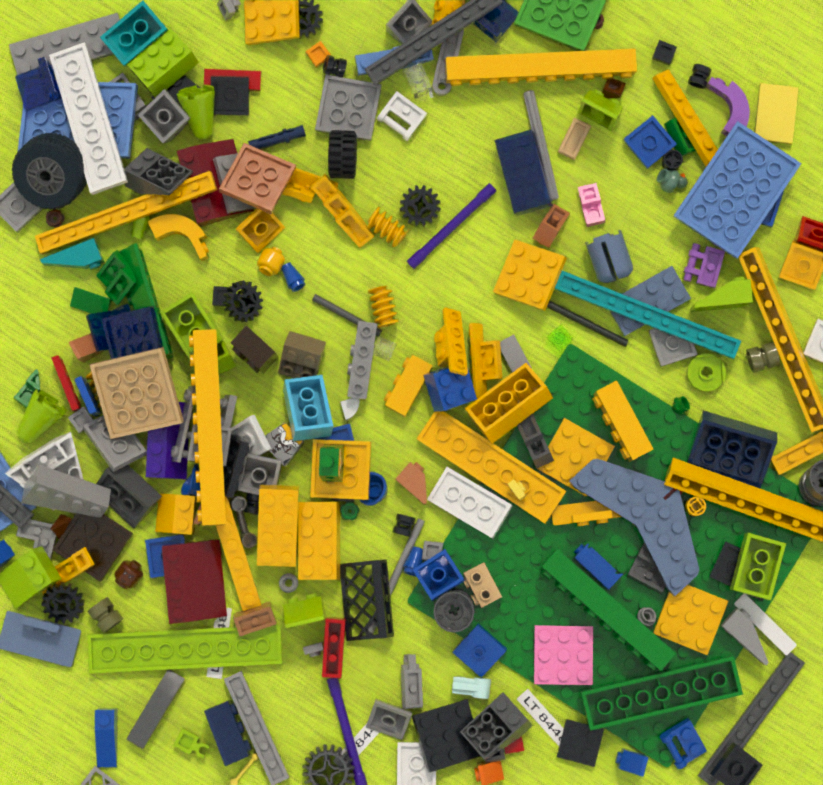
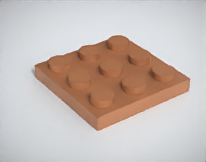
(257, 178)

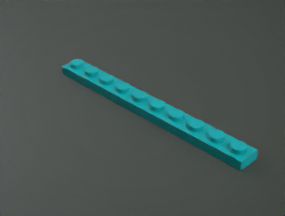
(647, 315)

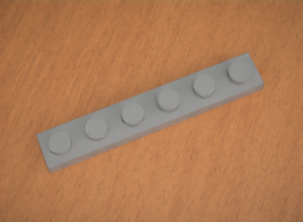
(256, 728)

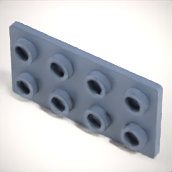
(39, 638)

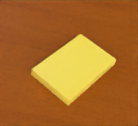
(776, 113)

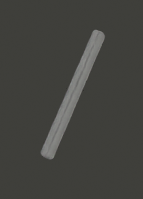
(536, 127)

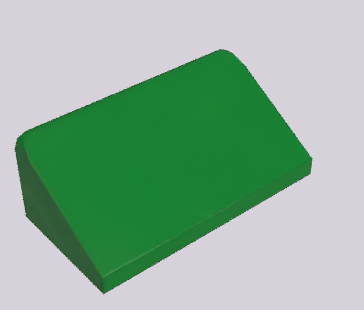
(677, 133)
(89, 301)

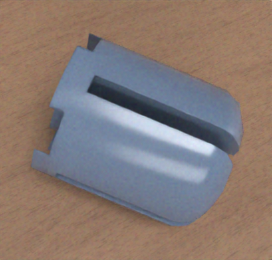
(601, 260)

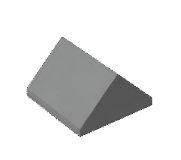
(408, 22)
(258, 471)
(389, 719)

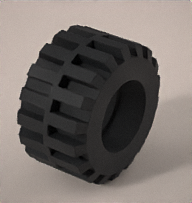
(342, 154)

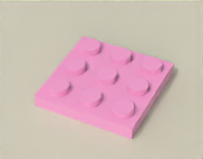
(563, 655)

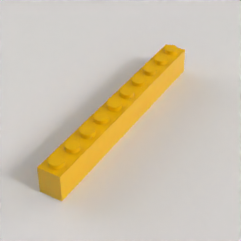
(540, 66)
(784, 337)
(208, 427)
(745, 498)

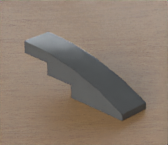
(155, 709)

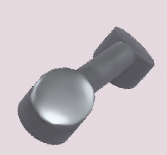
(239, 504)

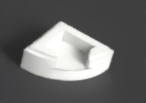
(350, 407)

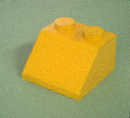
(176, 514)

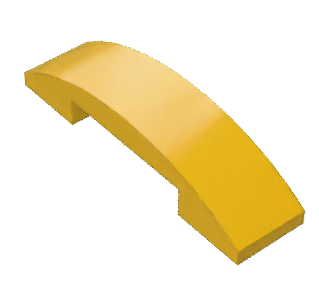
(73, 566)

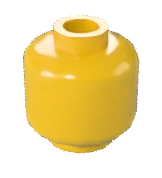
(270, 261)

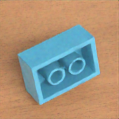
(307, 407)

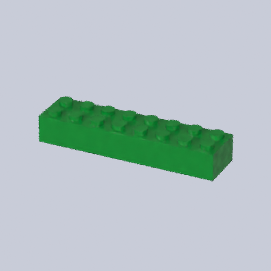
(608, 610)
(661, 692)

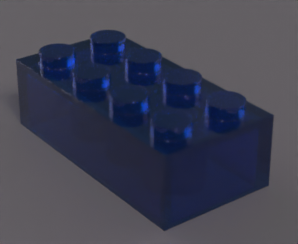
(524, 172)

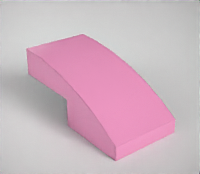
(591, 205)

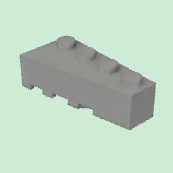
(65, 493)

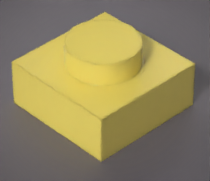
(518, 489)

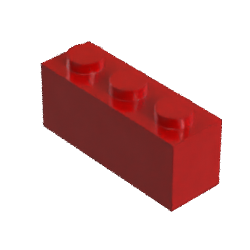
(333, 647)

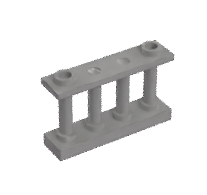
(227, 405)

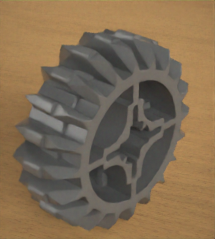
(311, 773)

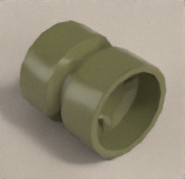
(761, 357)
(105, 615)

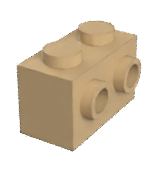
(482, 585)

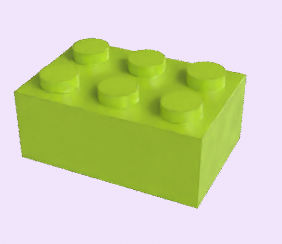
(163, 63)
(758, 566)

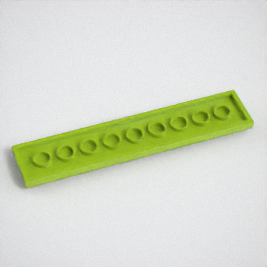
(183, 649)

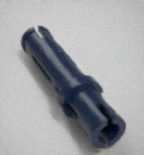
(278, 138)

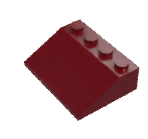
(199, 159)
(194, 581)

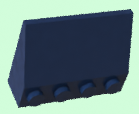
(732, 448)

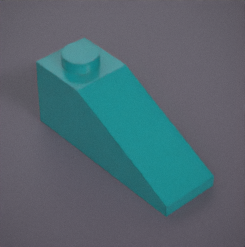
(82, 256)

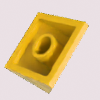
(259, 229)

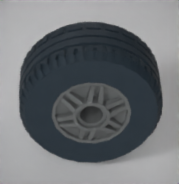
(49, 171)

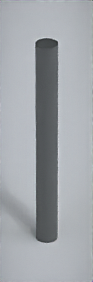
(339, 311)

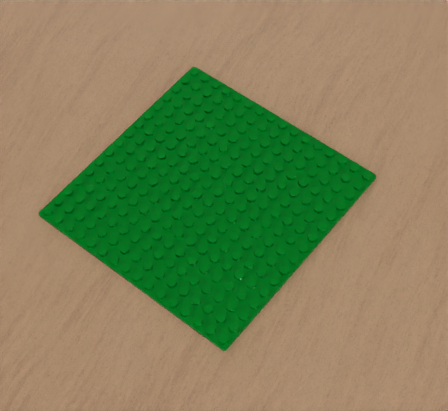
(526, 543)

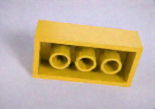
(509, 403)
(622, 421)
(277, 525)
(318, 540)

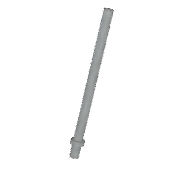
(399, 567)

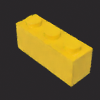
(407, 385)

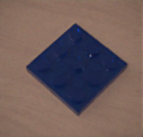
(132, 332)

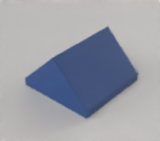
(438, 575)

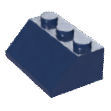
(228, 732)

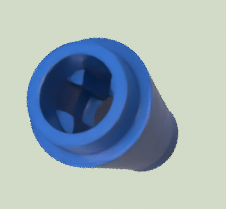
(293, 278)
(413, 560)

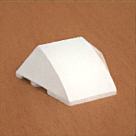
(56, 454)

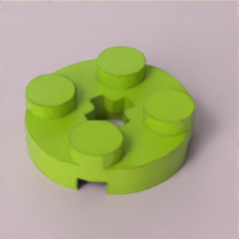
(713, 364)

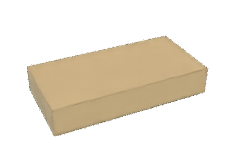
(574, 139)

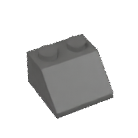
(164, 117)

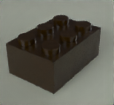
(254, 349)

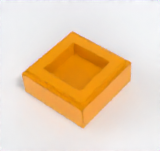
(317, 54)

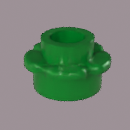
(681, 405)
(354, 510)

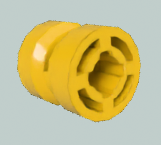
(693, 508)

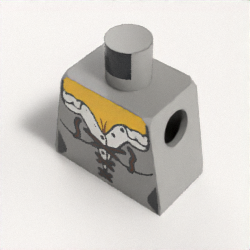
(282, 444)

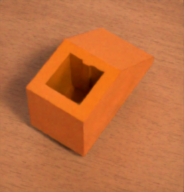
(489, 772)

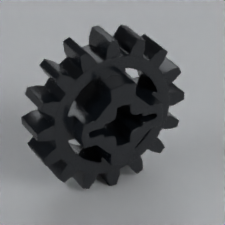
(309, 14)
(428, 207)
(241, 302)
(64, 595)

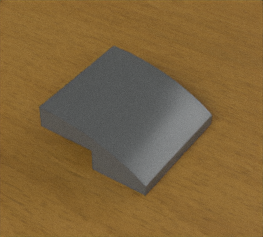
(646, 572)

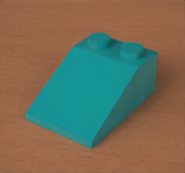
(133, 33)

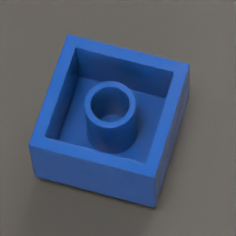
(449, 389)

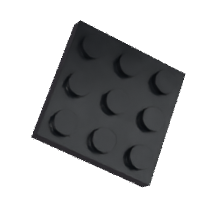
(441, 736)

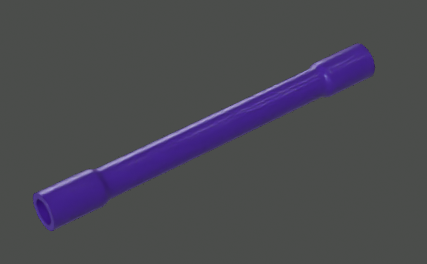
(420, 255)
(336, 694)

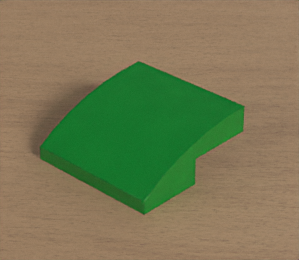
(117, 277)

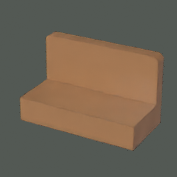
(254, 619)

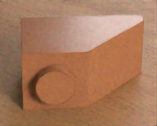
(551, 225)
(84, 348)
(414, 481)

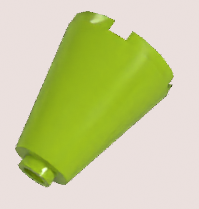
(200, 107)
(39, 416)

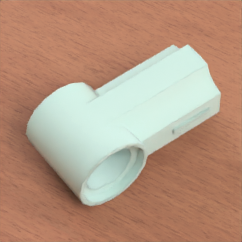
(475, 687)

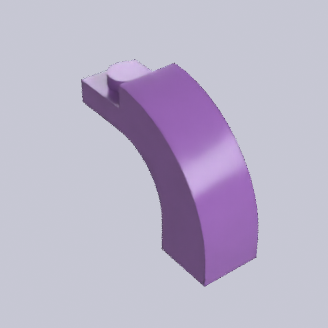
(735, 99)

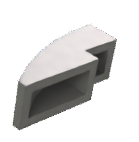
(535, 442)

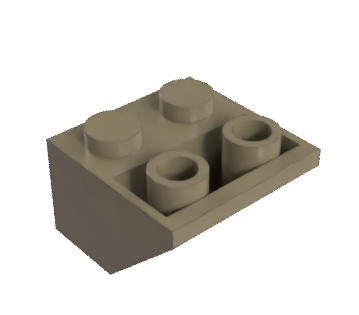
(301, 356)

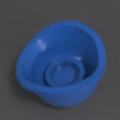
(190, 485)
(377, 489)

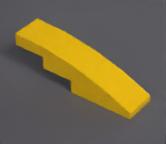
(342, 210)

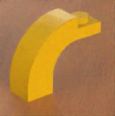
(177, 224)

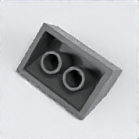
(129, 494)

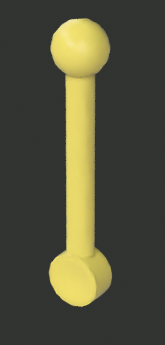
(254, 757)

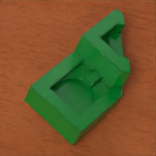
(25, 393)

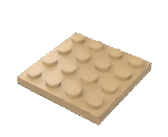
(136, 393)

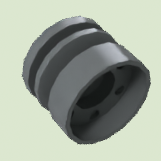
(809, 485)
(448, 620)

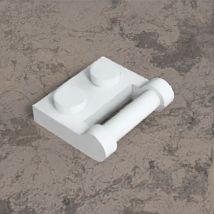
(404, 110)

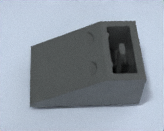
(155, 174)
(496, 727)

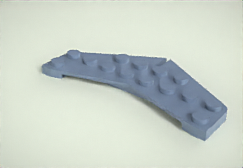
(658, 520)

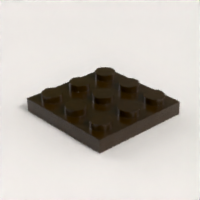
(100, 536)

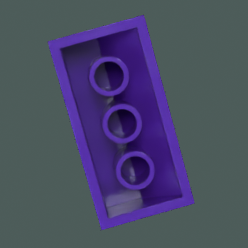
(159, 447)

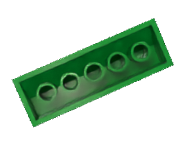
(143, 293)

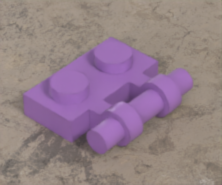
(710, 265)

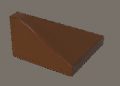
(613, 88)
(60, 525)

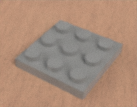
(348, 106)

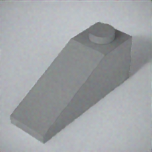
(744, 632)

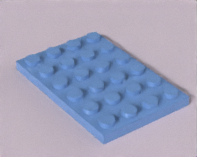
(52, 117)
(737, 190)

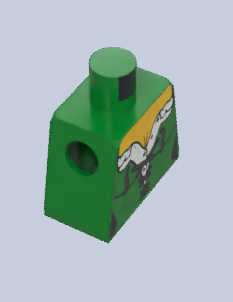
(331, 463)

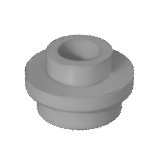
(293, 587)
(649, 613)

